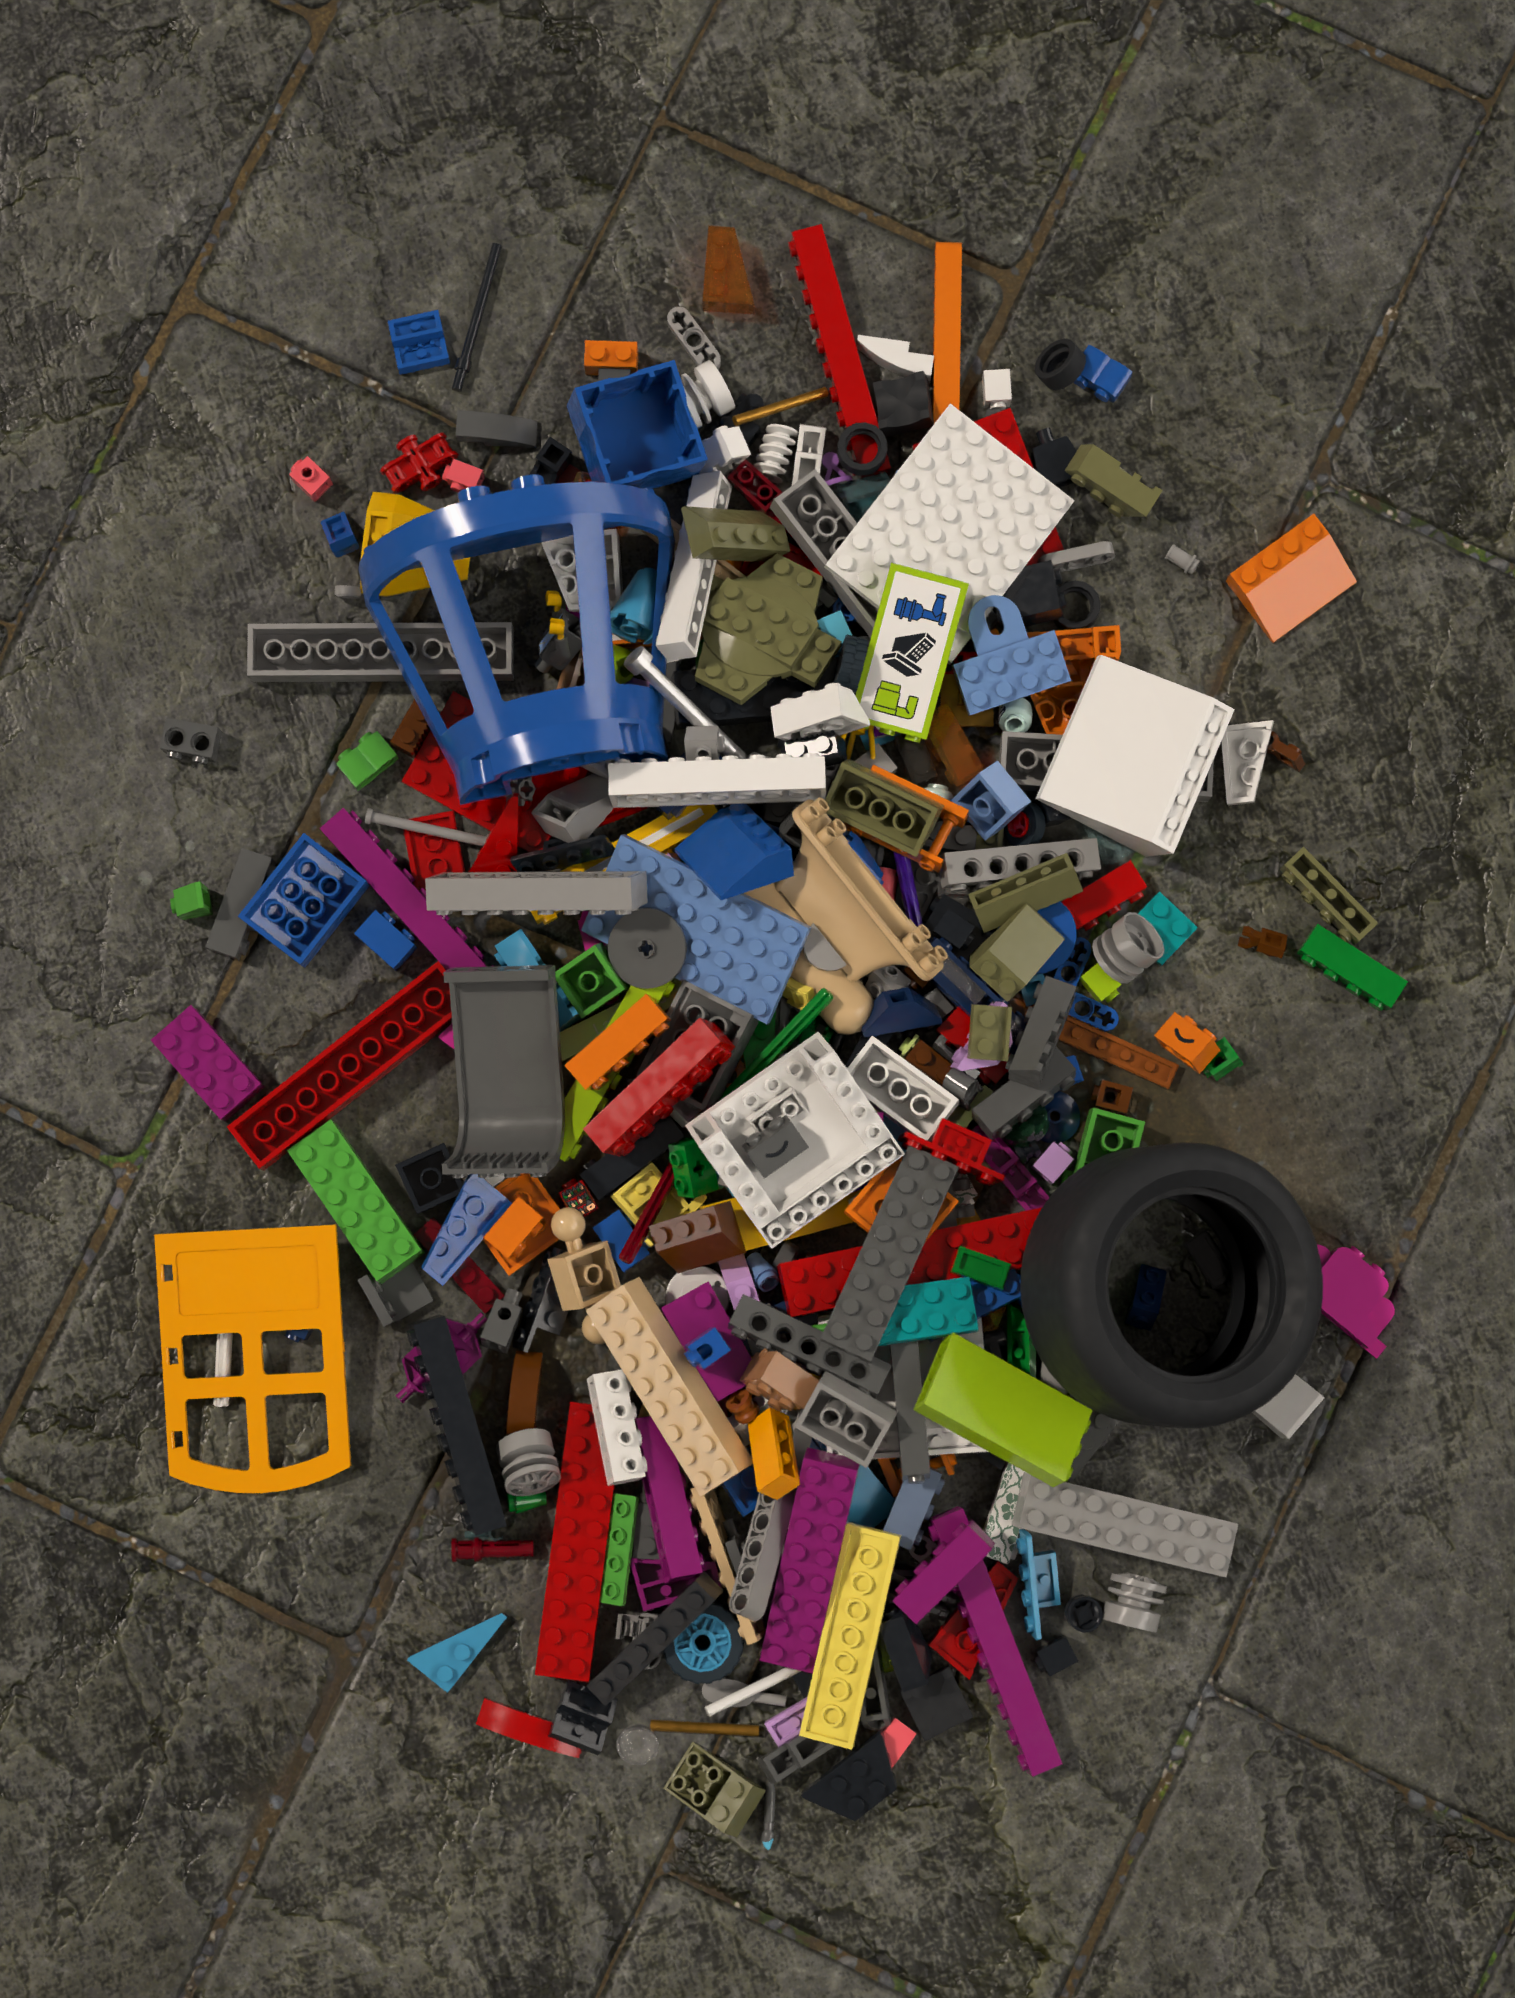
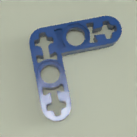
(1103, 1009)

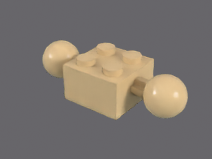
(584, 1271)

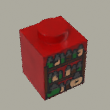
(577, 1196)

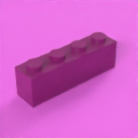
(944, 1571)

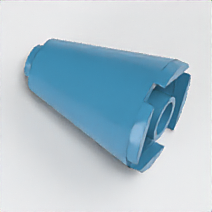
(634, 611)

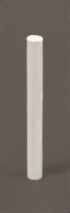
(750, 1690)

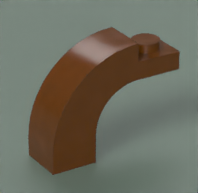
(524, 1391)

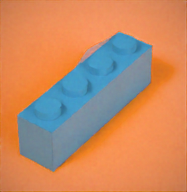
(518, 951)

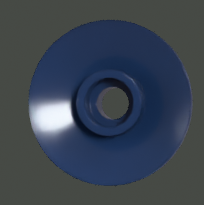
(1068, 1118)

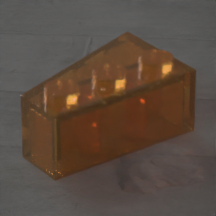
(725, 276)
(953, 747)

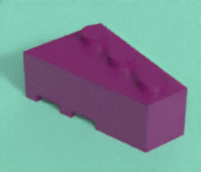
(651, 1584)

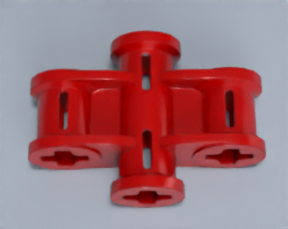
(427, 458)

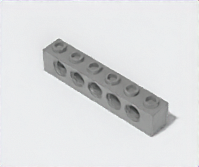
(953, 876)

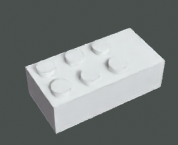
(901, 1090)

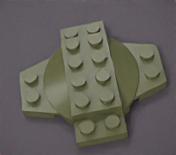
(763, 630)

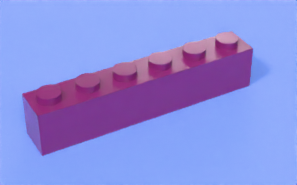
(668, 1506)

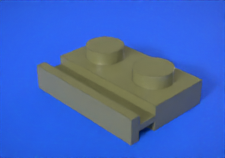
(989, 1032)

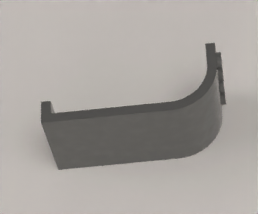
(506, 1071)

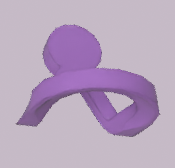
(830, 461)

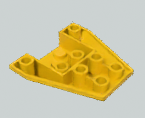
(387, 513)

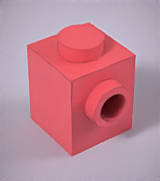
(310, 478)

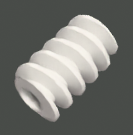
(773, 451)

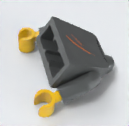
(561, 639)

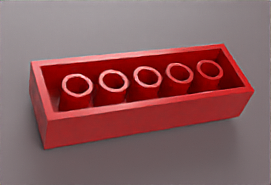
(660, 1088)

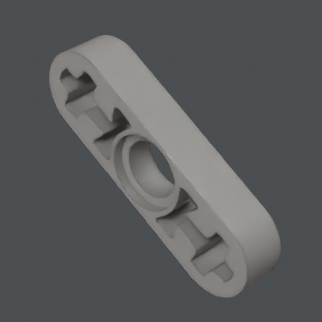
(689, 321)
(1080, 556)

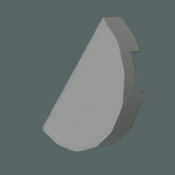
(820, 952)

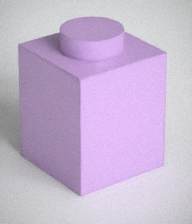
(1053, 1162)

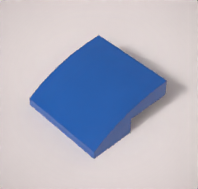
(418, 342)

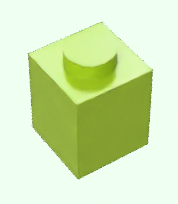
(1100, 984)

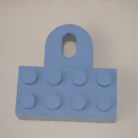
(1007, 663)

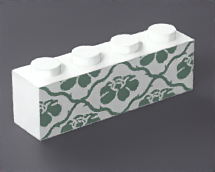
(1001, 1514)

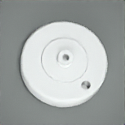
(691, 1279)

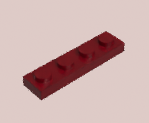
(468, 1275)

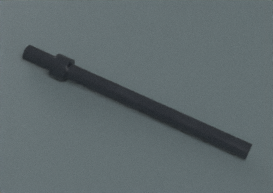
(463, 363)

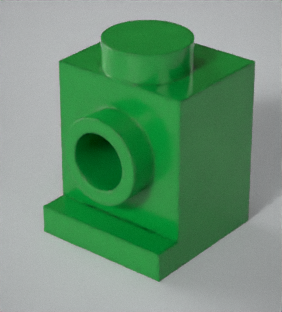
(1230, 1058)

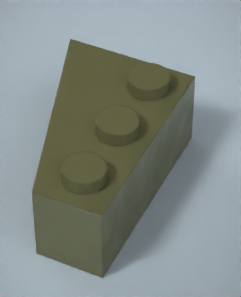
(1111, 483)

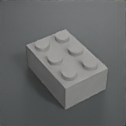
(846, 1419)

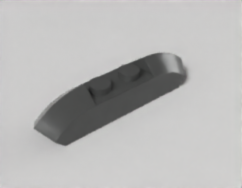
(876, 1709)

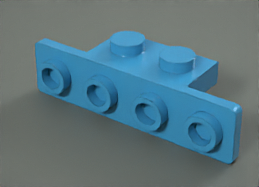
(1040, 1581)

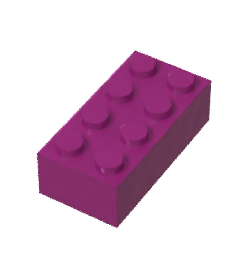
(207, 1063)

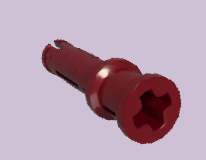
(479, 1549)

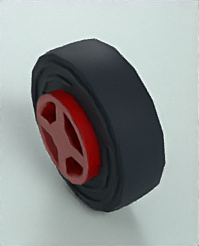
(1026, 827)

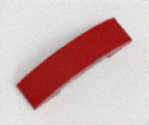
(521, 1727)

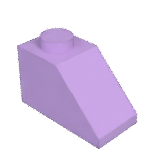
(737, 1279)

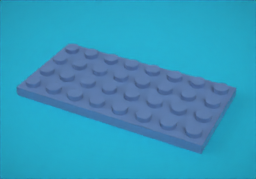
(733, 944)

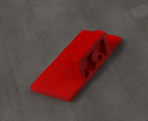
(958, 1147)

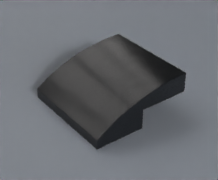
(582, 1718)

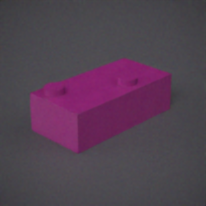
(695, 1314)

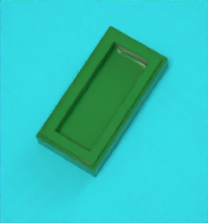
(980, 1268)

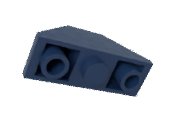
(900, 1011)

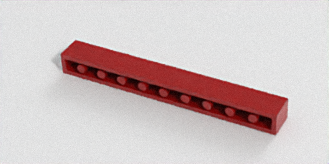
(835, 340)

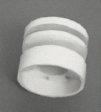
(707, 393)

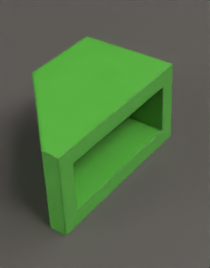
(191, 901)

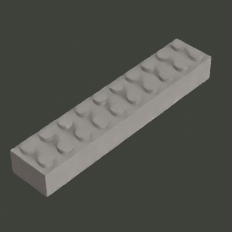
(360, 654)

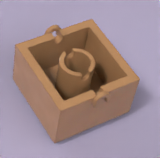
(778, 1381)

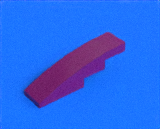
(1017, 1178)

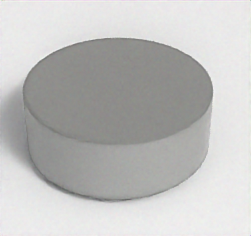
(347, 592)

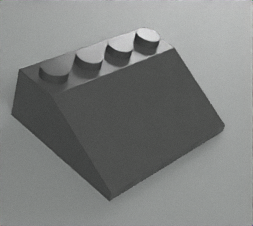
(734, 1022)

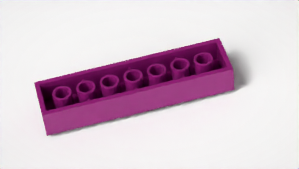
(809, 1560)

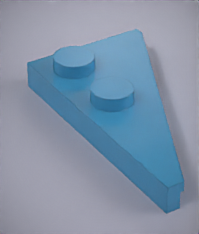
(450, 1658)

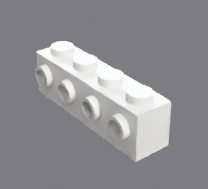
(616, 1427)

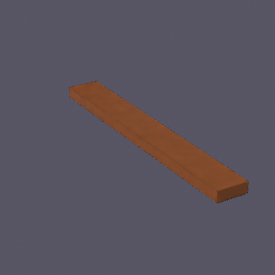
(1110, 1048)

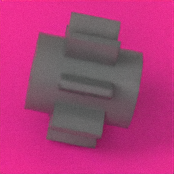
(525, 789)

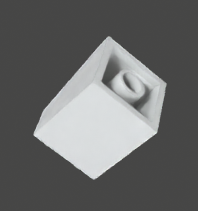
(1289, 1407)

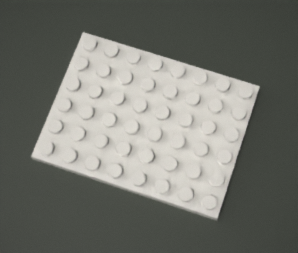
(954, 511)

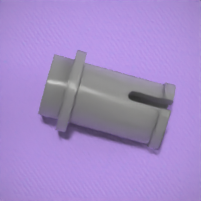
(1182, 559)

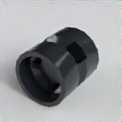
(1083, 1613)

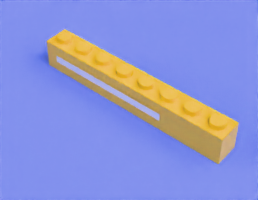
(658, 834)

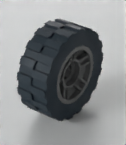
(851, 662)

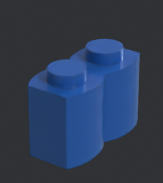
(1103, 375)

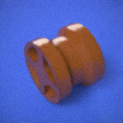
(743, 1406)

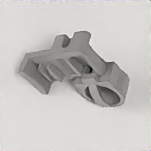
(634, 1626)

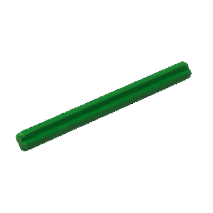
(783, 1039)

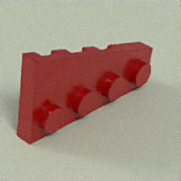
(952, 1637)

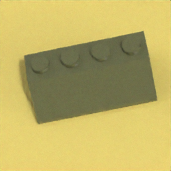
(733, 534)
(882, 807)

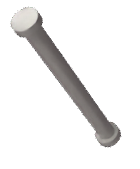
(424, 828)

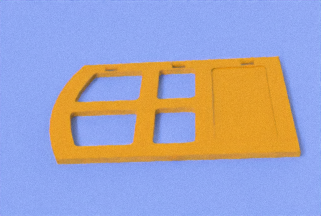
(250, 1286)

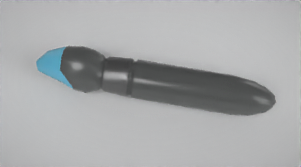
(769, 1815)

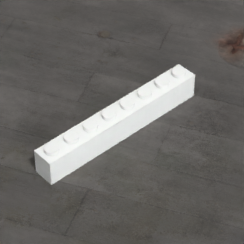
(690, 577)

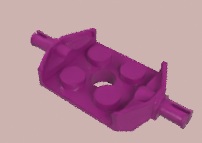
(466, 1349)

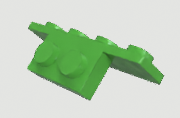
(619, 1549)

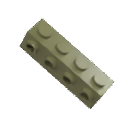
(1036, 886)
(1328, 896)

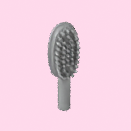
(725, 1687)

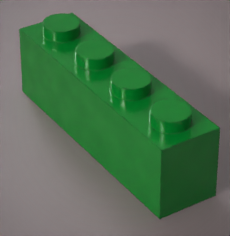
(1352, 968)

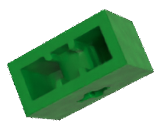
(691, 1169)

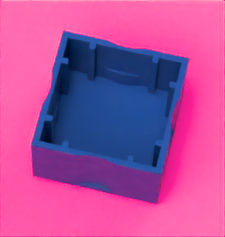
(637, 429)

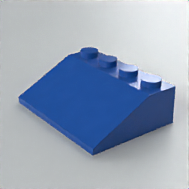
(736, 852)
(304, 900)

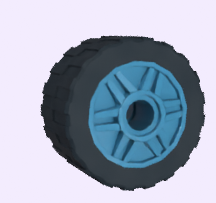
(709, 1662)

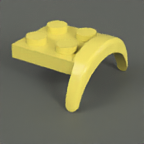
(637, 1192)

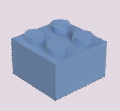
(991, 800)

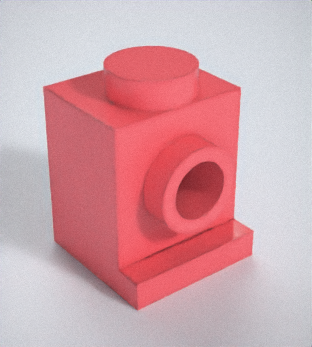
(462, 476)

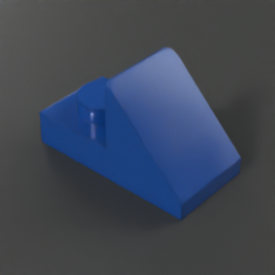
(339, 534)

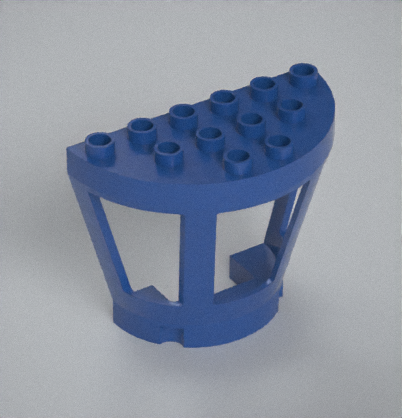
(554, 726)

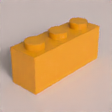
(773, 1453)

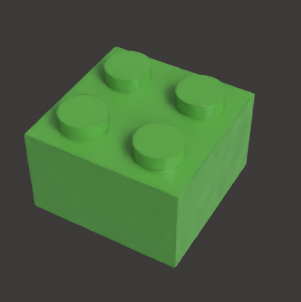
(590, 981)

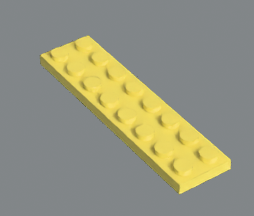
(850, 1635)

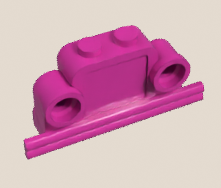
(1355, 1296)

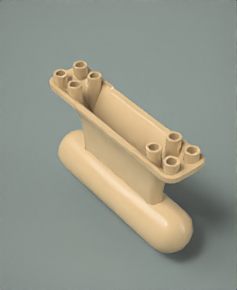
(853, 915)

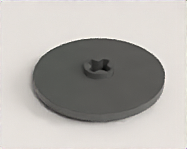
(631, 935)

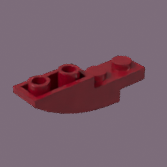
(756, 490)

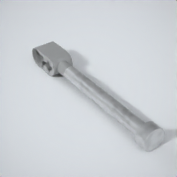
(640, 663)

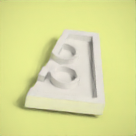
(1243, 759)

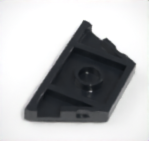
(856, 1781)

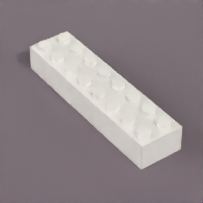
(717, 781)

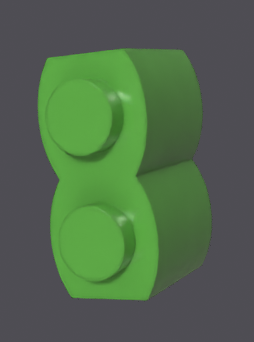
(366, 760)

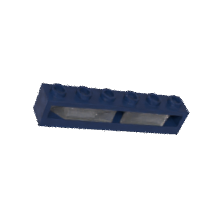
(966, 988)

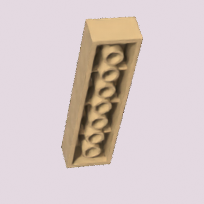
(669, 1386)

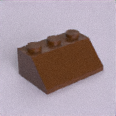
(698, 1237)

